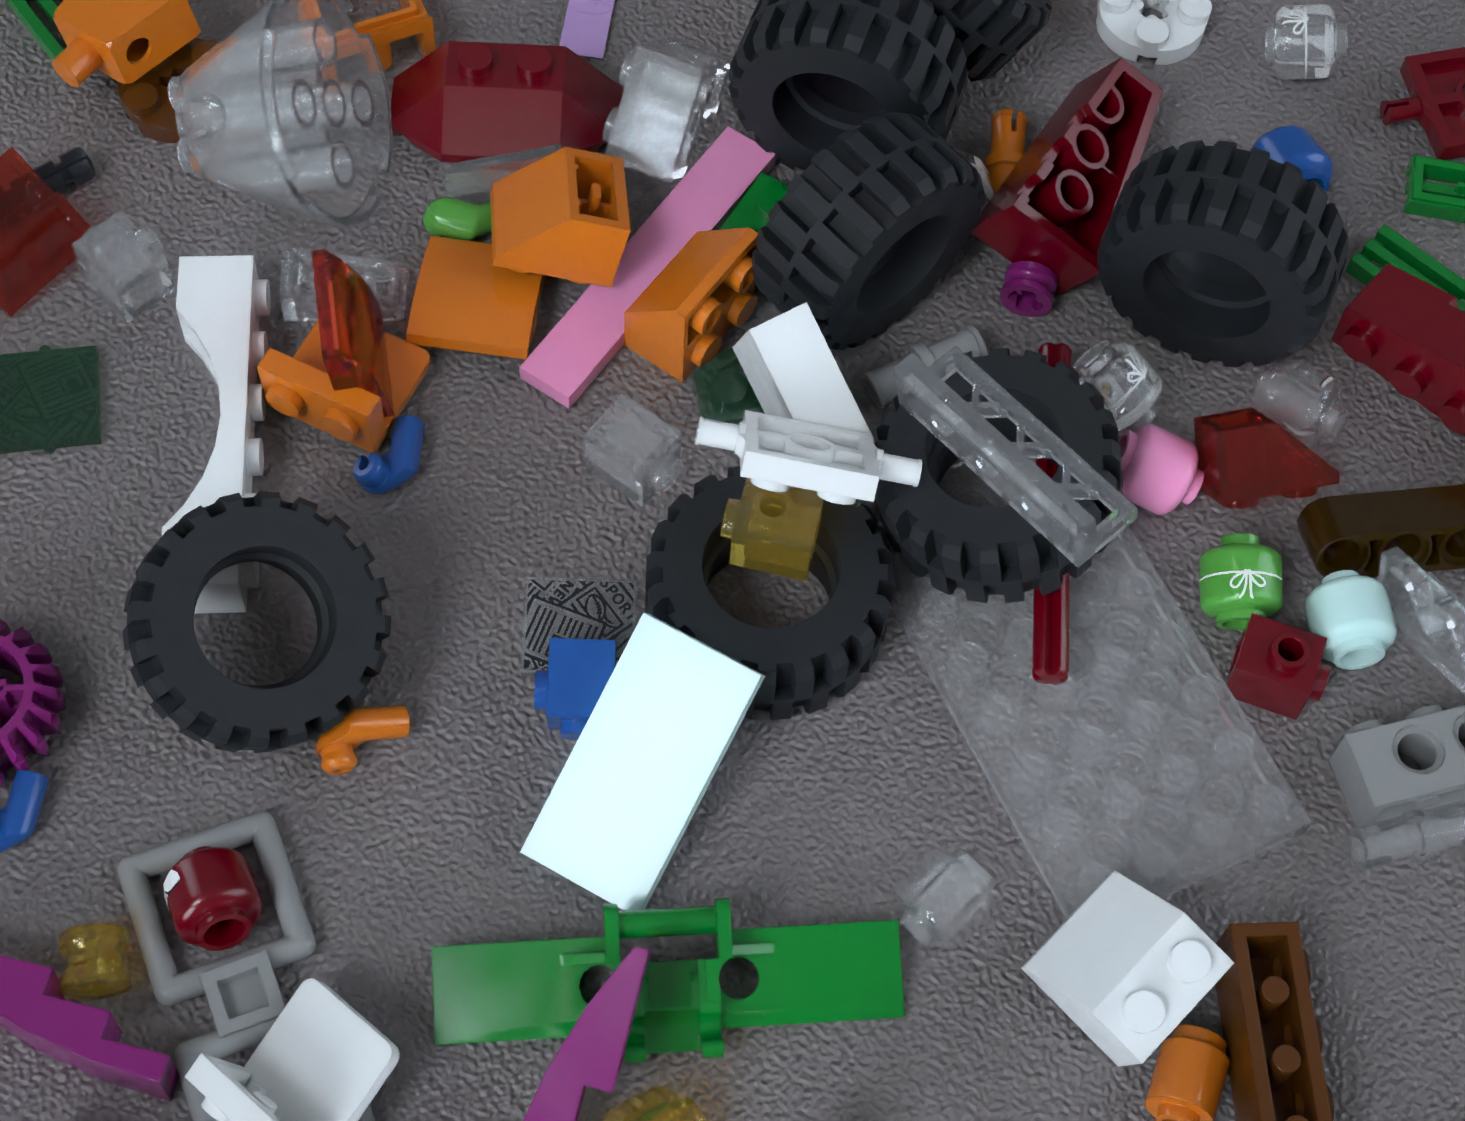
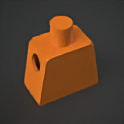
(120, 37)

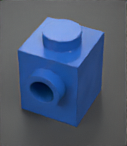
(573, 682)

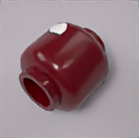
(212, 898)

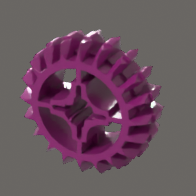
(27, 708)

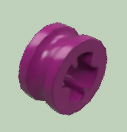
(1028, 288)

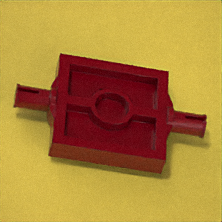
(1435, 100)

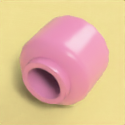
(1159, 469)

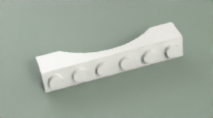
(220, 320)

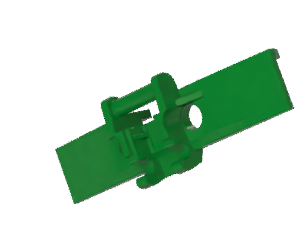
(801, 970)

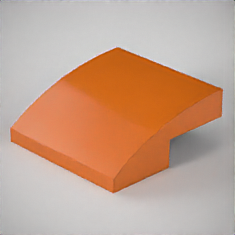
(470, 303)

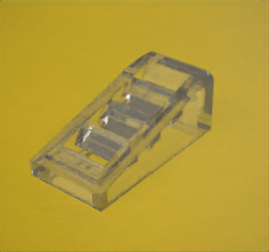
(301, 303)

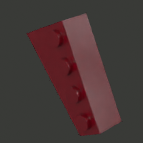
(1072, 175)
(1410, 339)

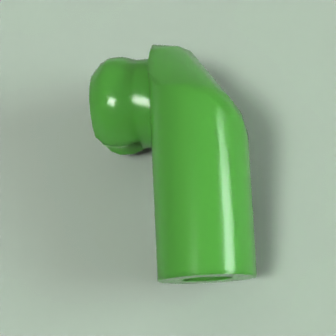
(457, 218)

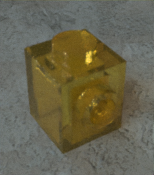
(773, 530)

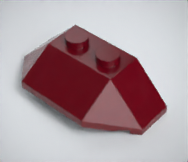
(501, 100)

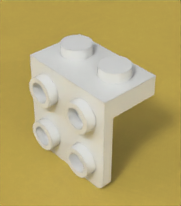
(309, 1067)

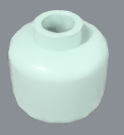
(1353, 617)

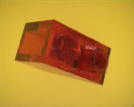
(1255, 458)

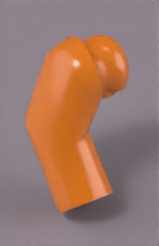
(358, 726)

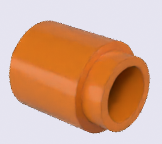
(1188, 1076)

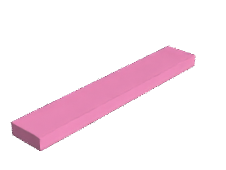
(595, 323)

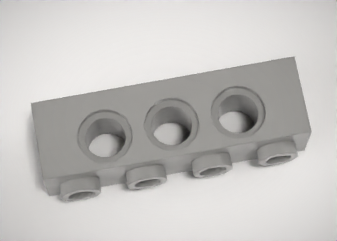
(1382, 786)

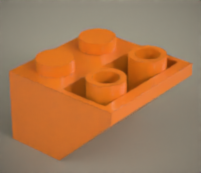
(562, 217)
(694, 302)

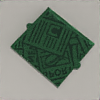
(49, 399)

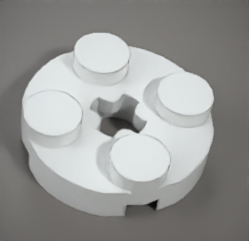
(1165, 39)

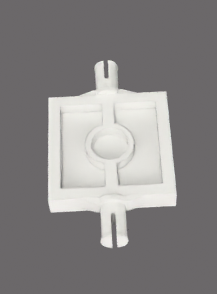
(808, 456)

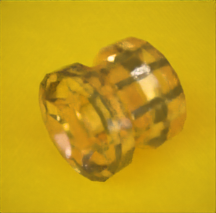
(94, 961)

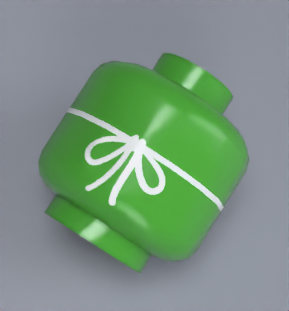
(1240, 580)

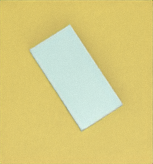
(642, 764)

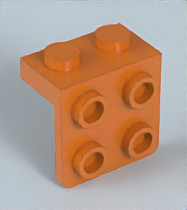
(303, 390)

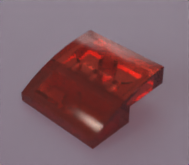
(33, 232)
(351, 329)

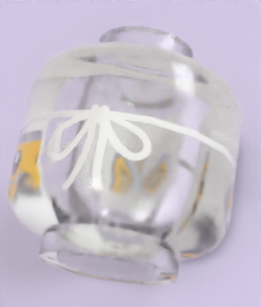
(1305, 42)
(1123, 380)

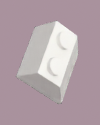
(1127, 968)

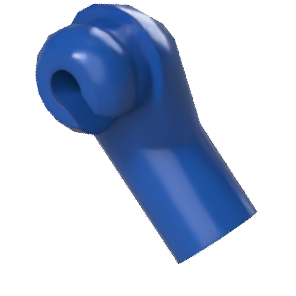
(385, 472)
(22, 808)

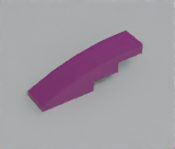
(77, 1032)
(595, 1044)

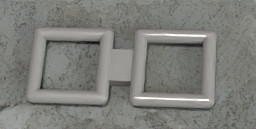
(239, 986)

